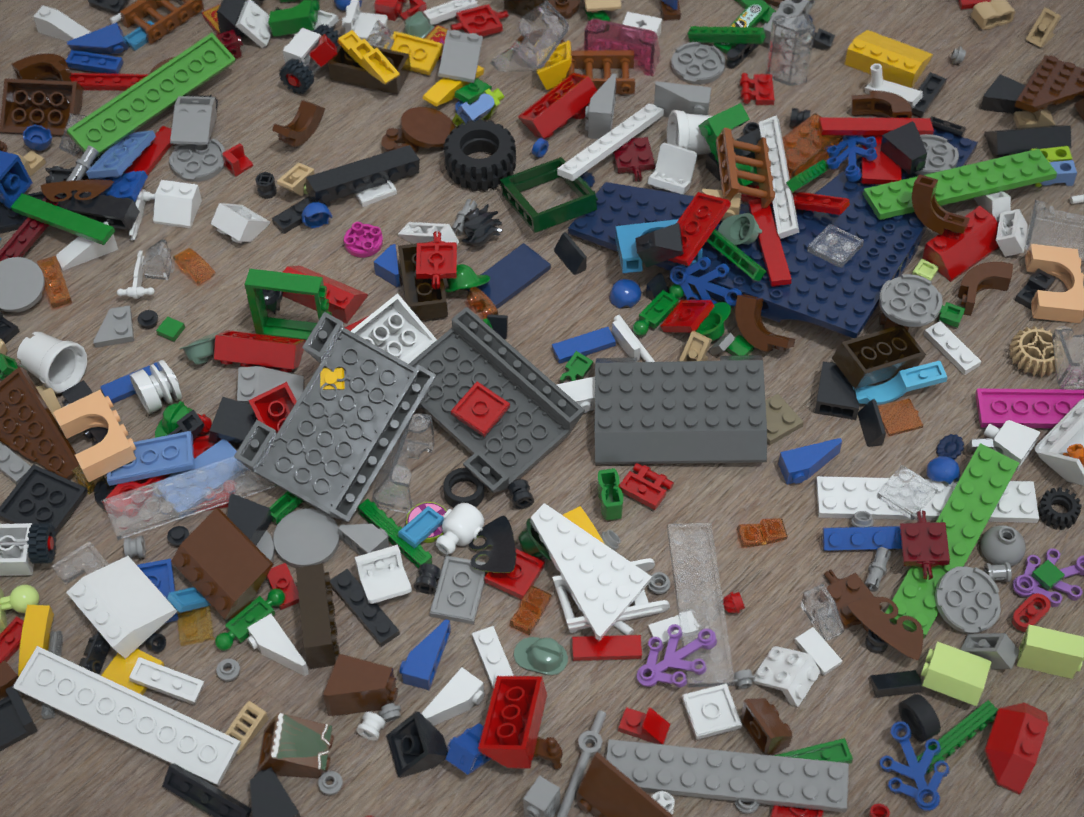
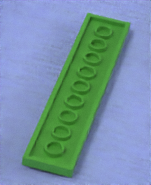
(151, 95)
(964, 182)
(965, 520)

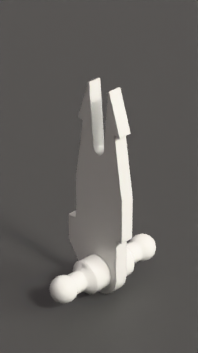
(140, 203)
(136, 290)

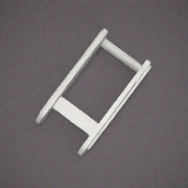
(640, 609)

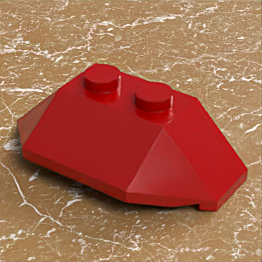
(1015, 744)

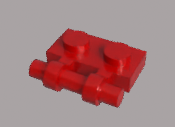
(763, 89)
(643, 490)

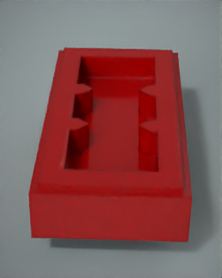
(281, 578)

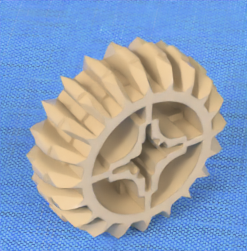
(1031, 351)

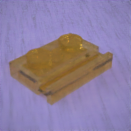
(195, 626)

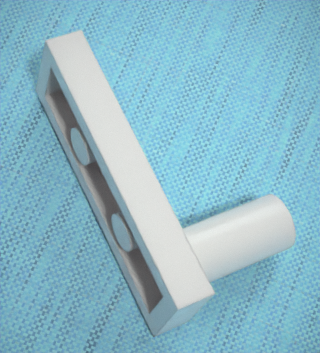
(878, 84)

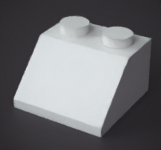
(176, 204)
(238, 222)

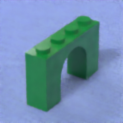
(295, 18)
(732, 119)

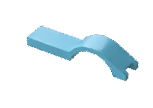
(904, 381)

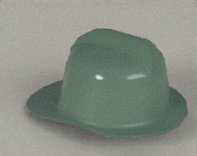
(417, 25)
(740, 229)
(200, 349)
(541, 655)

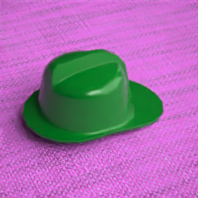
(465, 279)
(713, 325)
(170, 417)

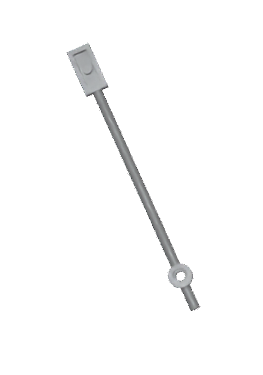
(586, 737)

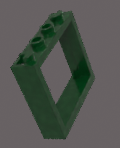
(514, 184)

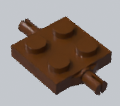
(846, 591)

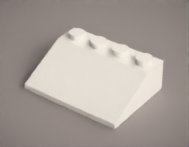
(396, 330)
(122, 604)

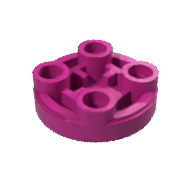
(363, 240)

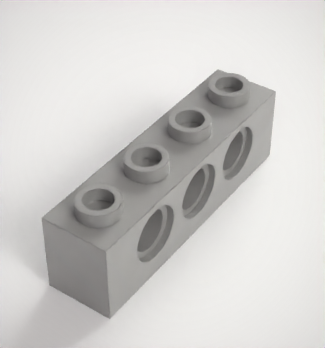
(787, 9)

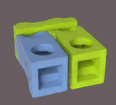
(481, 109)
(1062, 162)

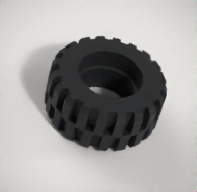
(479, 137)

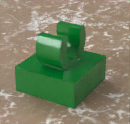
(7, 366)

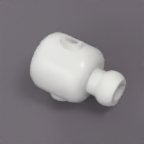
(459, 527)

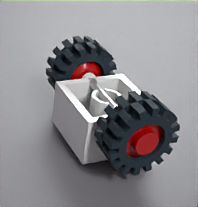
(299, 66)
(24, 546)

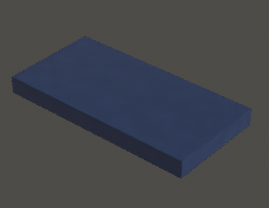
(513, 274)

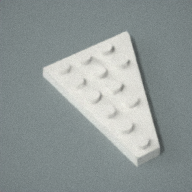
(596, 575)

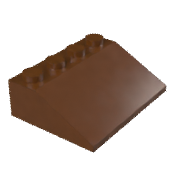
(40, 104)
(222, 564)
(612, 794)

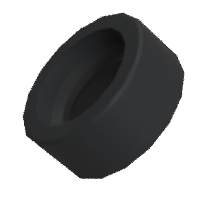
(459, 475)
(920, 717)

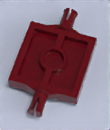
(634, 157)
(924, 544)

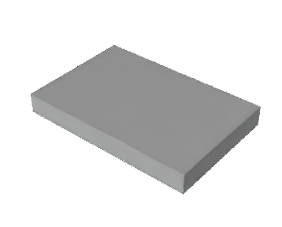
(458, 591)

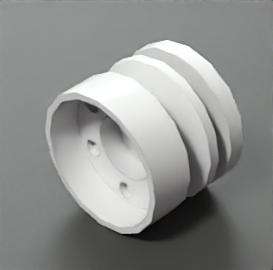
(156, 386)

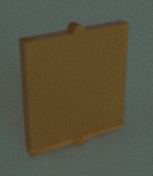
(900, 417)

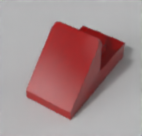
(644, 726)

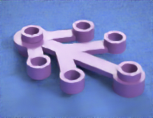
(1033, 585)
(674, 658)

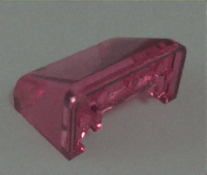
(616, 36)

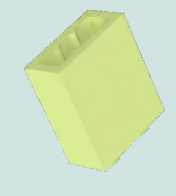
(1051, 651)
(955, 673)

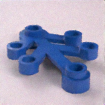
(852, 170)
(702, 283)
(916, 770)

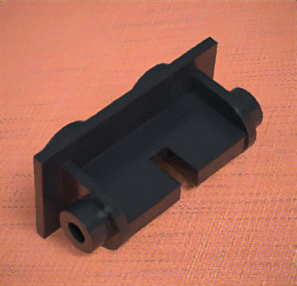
(59, 174)
(96, 653)

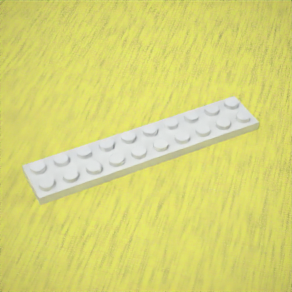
(847, 495)
(127, 715)

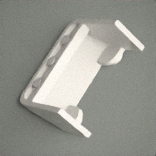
(1055, 443)

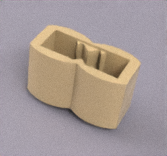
(992, 13)

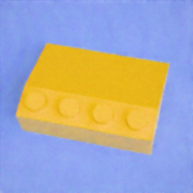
(899, 61)

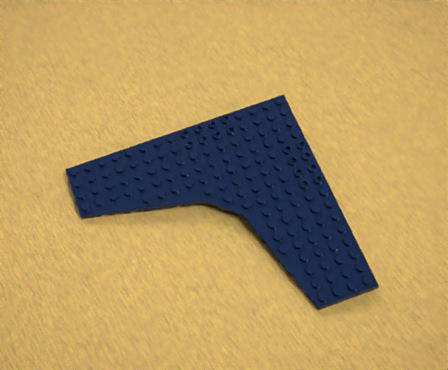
(819, 290)

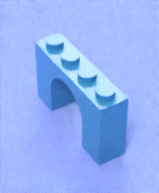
(626, 243)

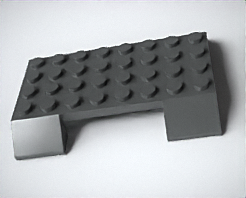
(538, 411)
(680, 411)
(338, 436)

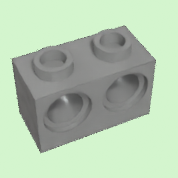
(542, 799)

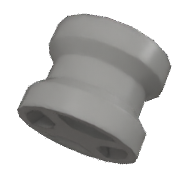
(134, 547)

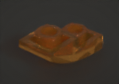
(194, 264)
(481, 302)
(760, 534)
(531, 610)

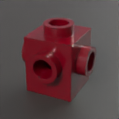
(231, 43)

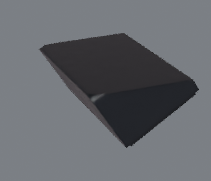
(946, 126)
(571, 254)
(872, 424)
(896, 683)

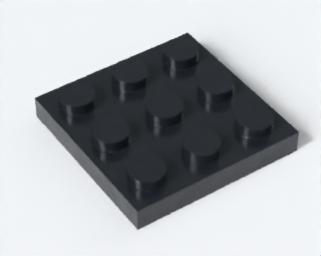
(42, 499)

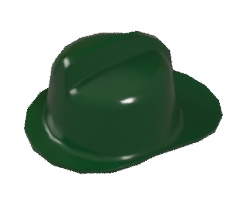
(531, 543)

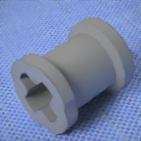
(999, 572)

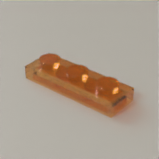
(55, 282)

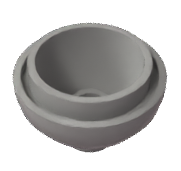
(1000, 550)

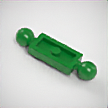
(658, 310)
(251, 614)

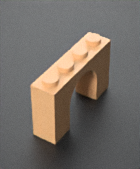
(1066, 266)
(113, 450)

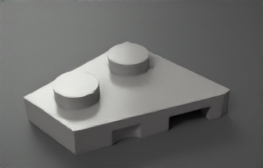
(116, 328)

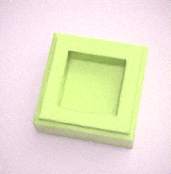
(925, 269)

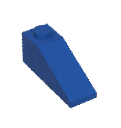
(102, 41)
(805, 461)
(425, 658)

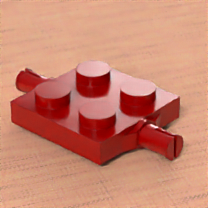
(479, 20)
(436, 260)

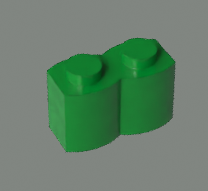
(610, 494)

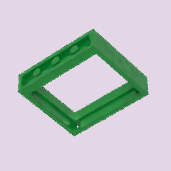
(284, 282)

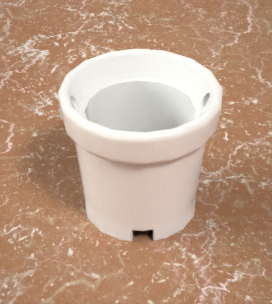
(686, 133)
(53, 361)

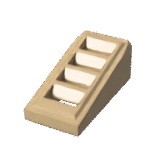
(256, 724)

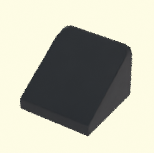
(655, 286)
(499, 324)

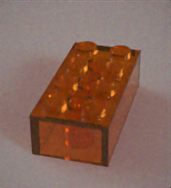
(807, 146)

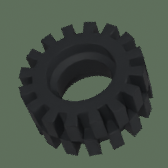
(1062, 498)

